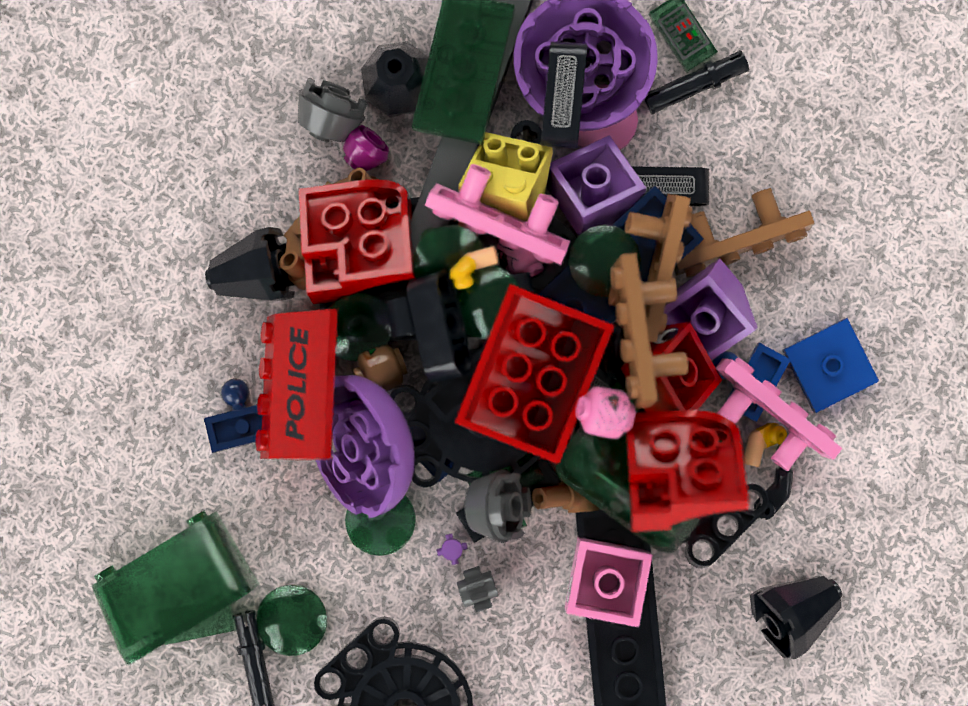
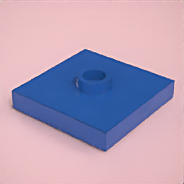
(830, 365)

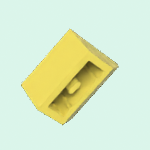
(516, 176)

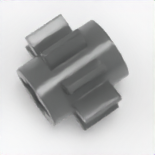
(477, 589)

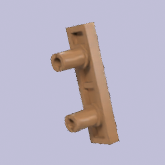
(759, 240)
(668, 251)
(636, 346)

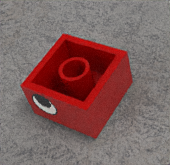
(686, 390)

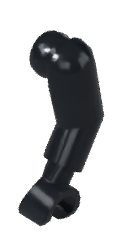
(777, 492)

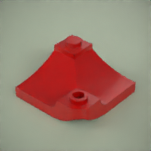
(354, 237)
(682, 468)

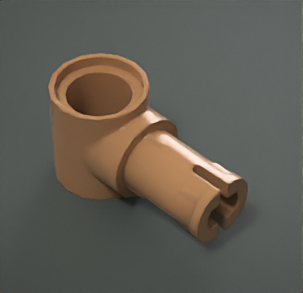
(563, 497)

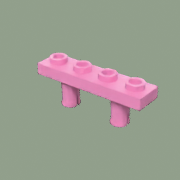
(482, 218)
(792, 416)

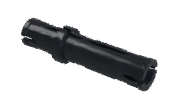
(707, 77)
(253, 659)

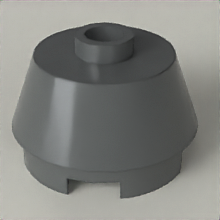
(329, 111)
(498, 506)

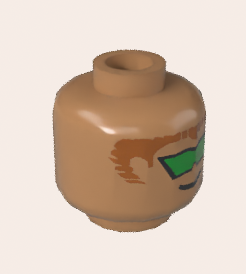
(382, 366)

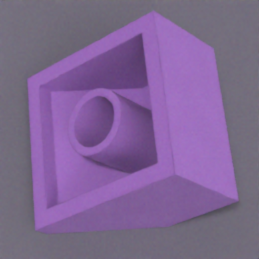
(594, 185)
(715, 307)

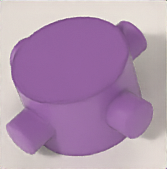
(452, 549)

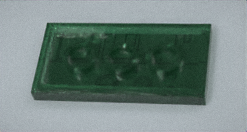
(463, 69)

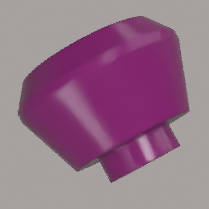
(365, 149)

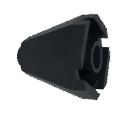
(390, 91)
(251, 268)
(796, 612)

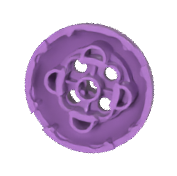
(628, 65)
(371, 448)

